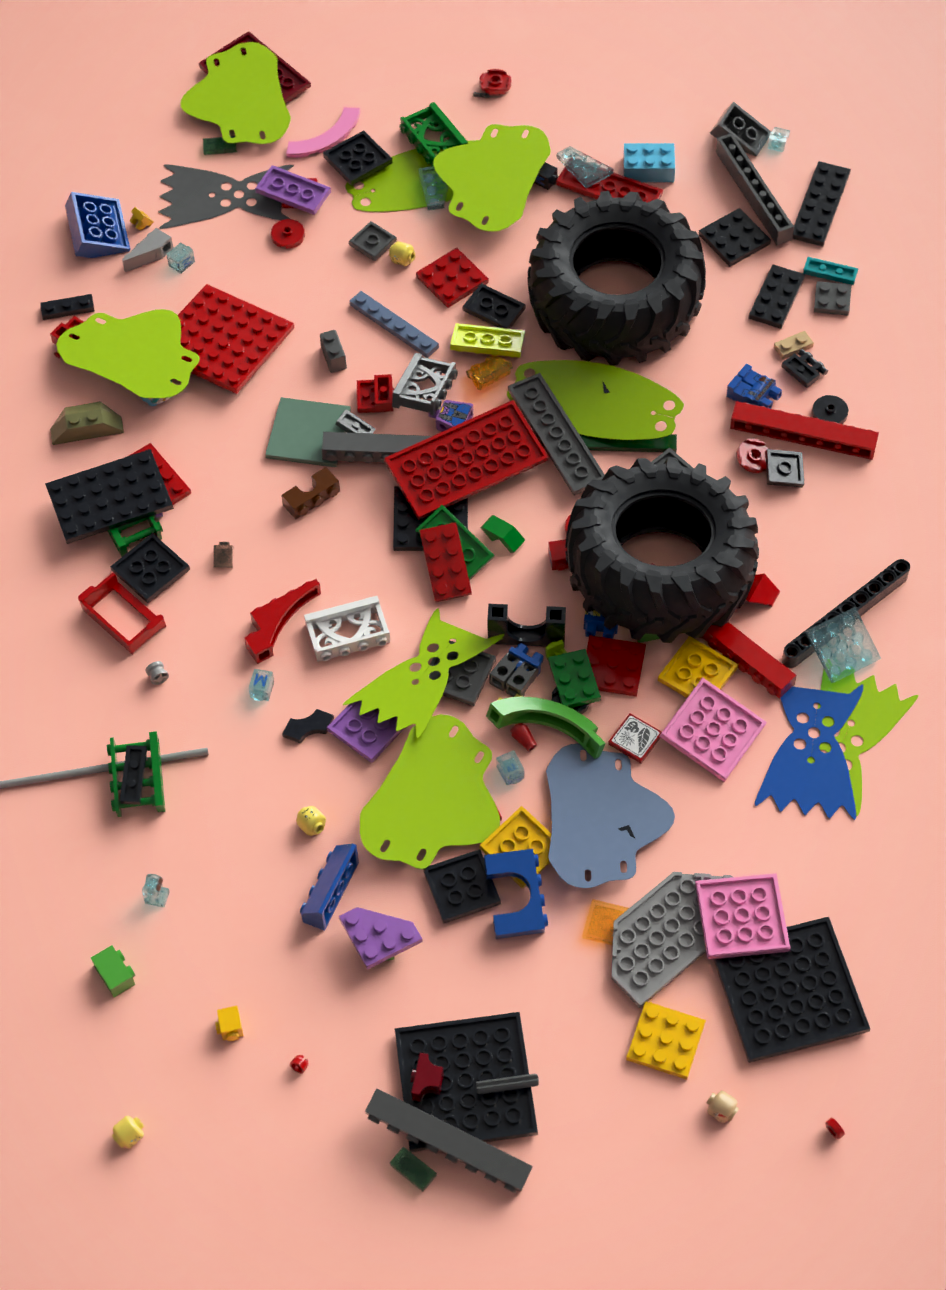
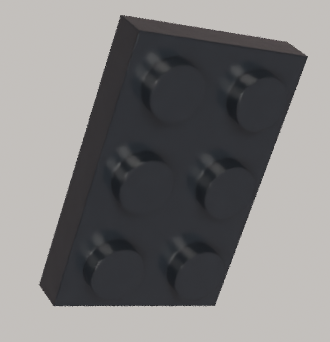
(494, 307)

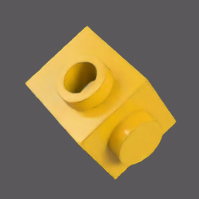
(229, 1023)

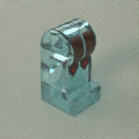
(154, 892)

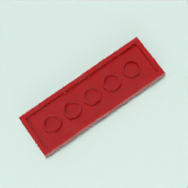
(615, 184)

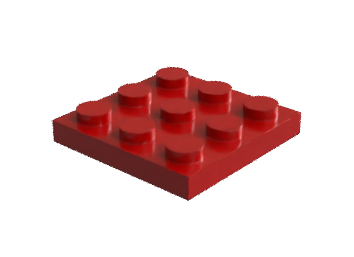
(452, 277)
(616, 664)

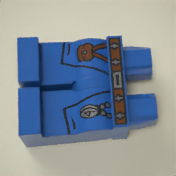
(753, 388)

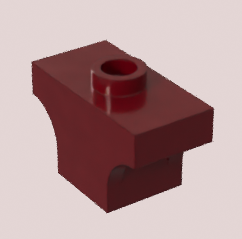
(426, 1078)

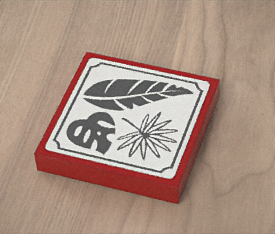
(635, 738)

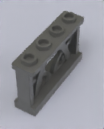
(425, 367)

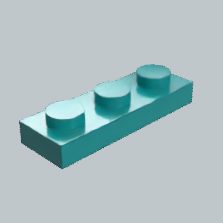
(830, 270)

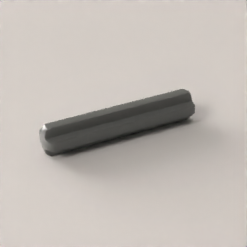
(507, 1083)

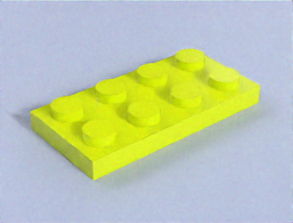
(487, 340)

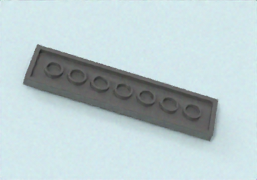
(556, 432)

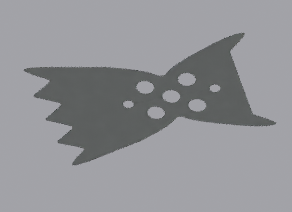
(192, 200)

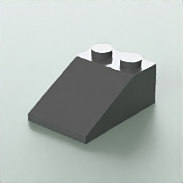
(745, 128)

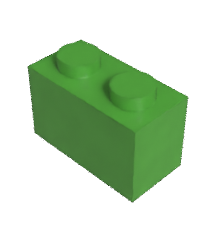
(113, 970)

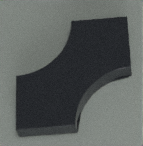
(299, 729)

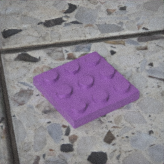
(363, 731)

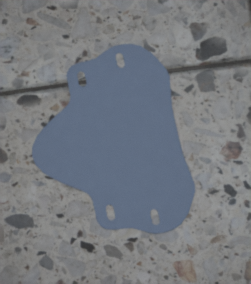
(587, 809)

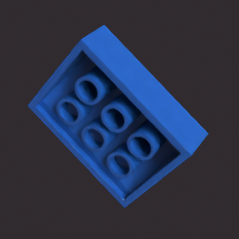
(96, 225)

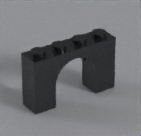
(535, 635)

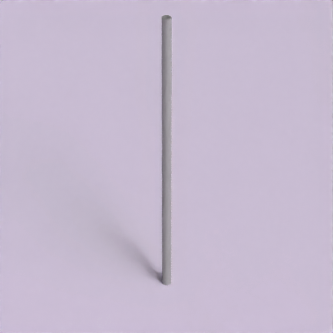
(94, 769)

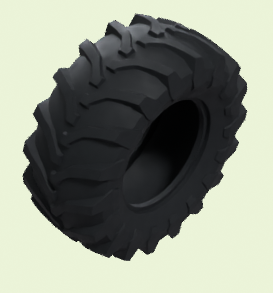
(611, 323)
(662, 597)

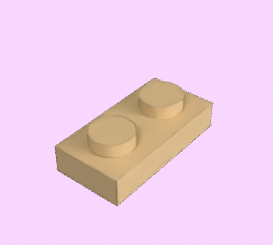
(793, 344)

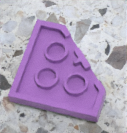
(378, 935)

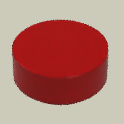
(834, 1128)

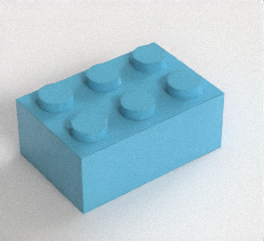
(649, 162)

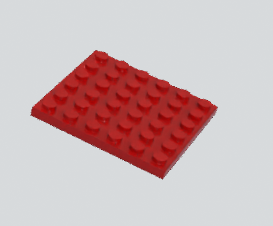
(229, 337)

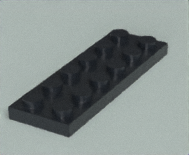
(820, 203)

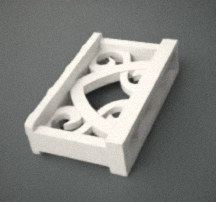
(336, 615)

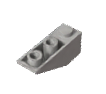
(150, 249)

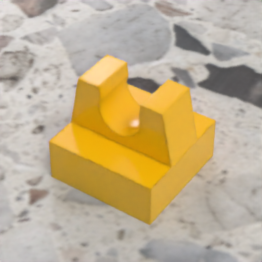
(140, 217)

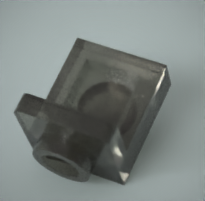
(223, 555)

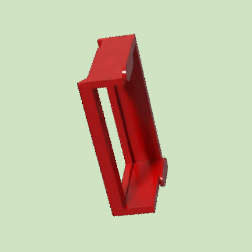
(93, 595)

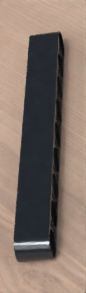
(864, 595)

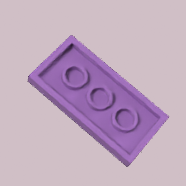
(293, 190)

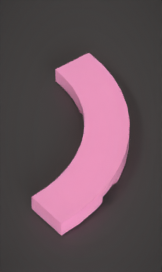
(328, 139)

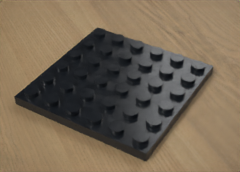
(793, 996)
(471, 1053)

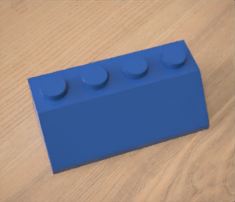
(330, 886)

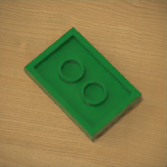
(574, 678)

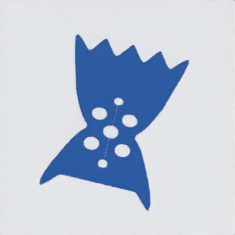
(827, 778)

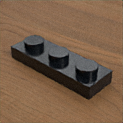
(67, 307)
(133, 775)

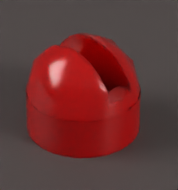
(298, 1064)

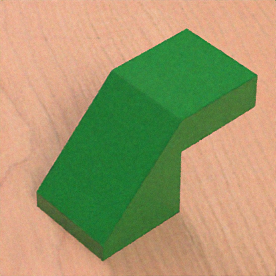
(501, 530)

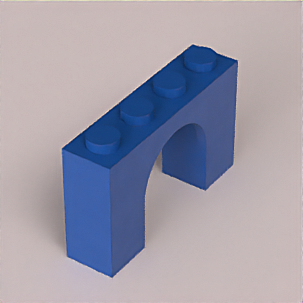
(523, 866)

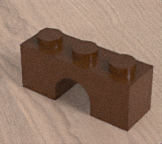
(300, 502)

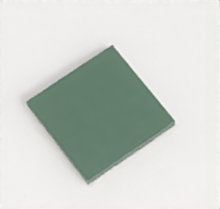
(300, 429)

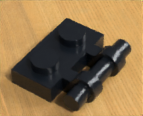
(803, 372)

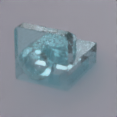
(778, 139)

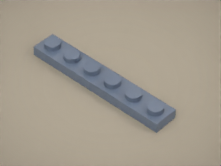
(394, 324)

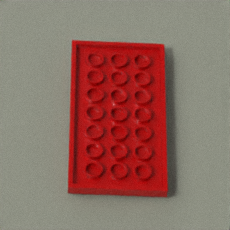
(466, 459)

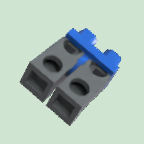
(516, 671)

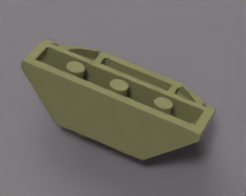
(85, 423)

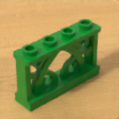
(416, 136)

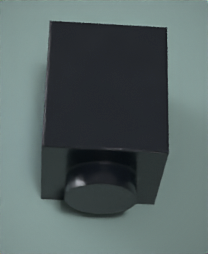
(546, 176)

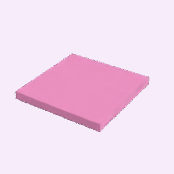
(713, 729)
(742, 916)

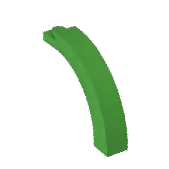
(547, 713)

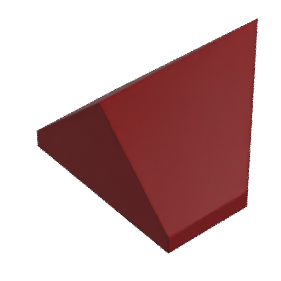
(763, 590)

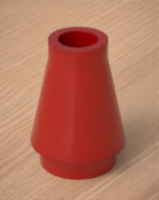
(522, 734)

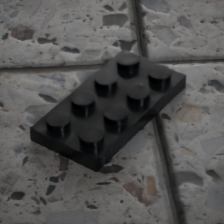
(777, 296)

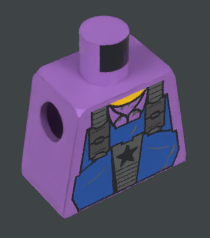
(452, 414)

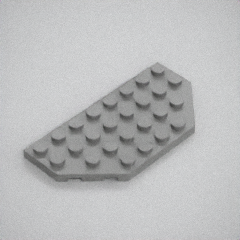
(658, 937)

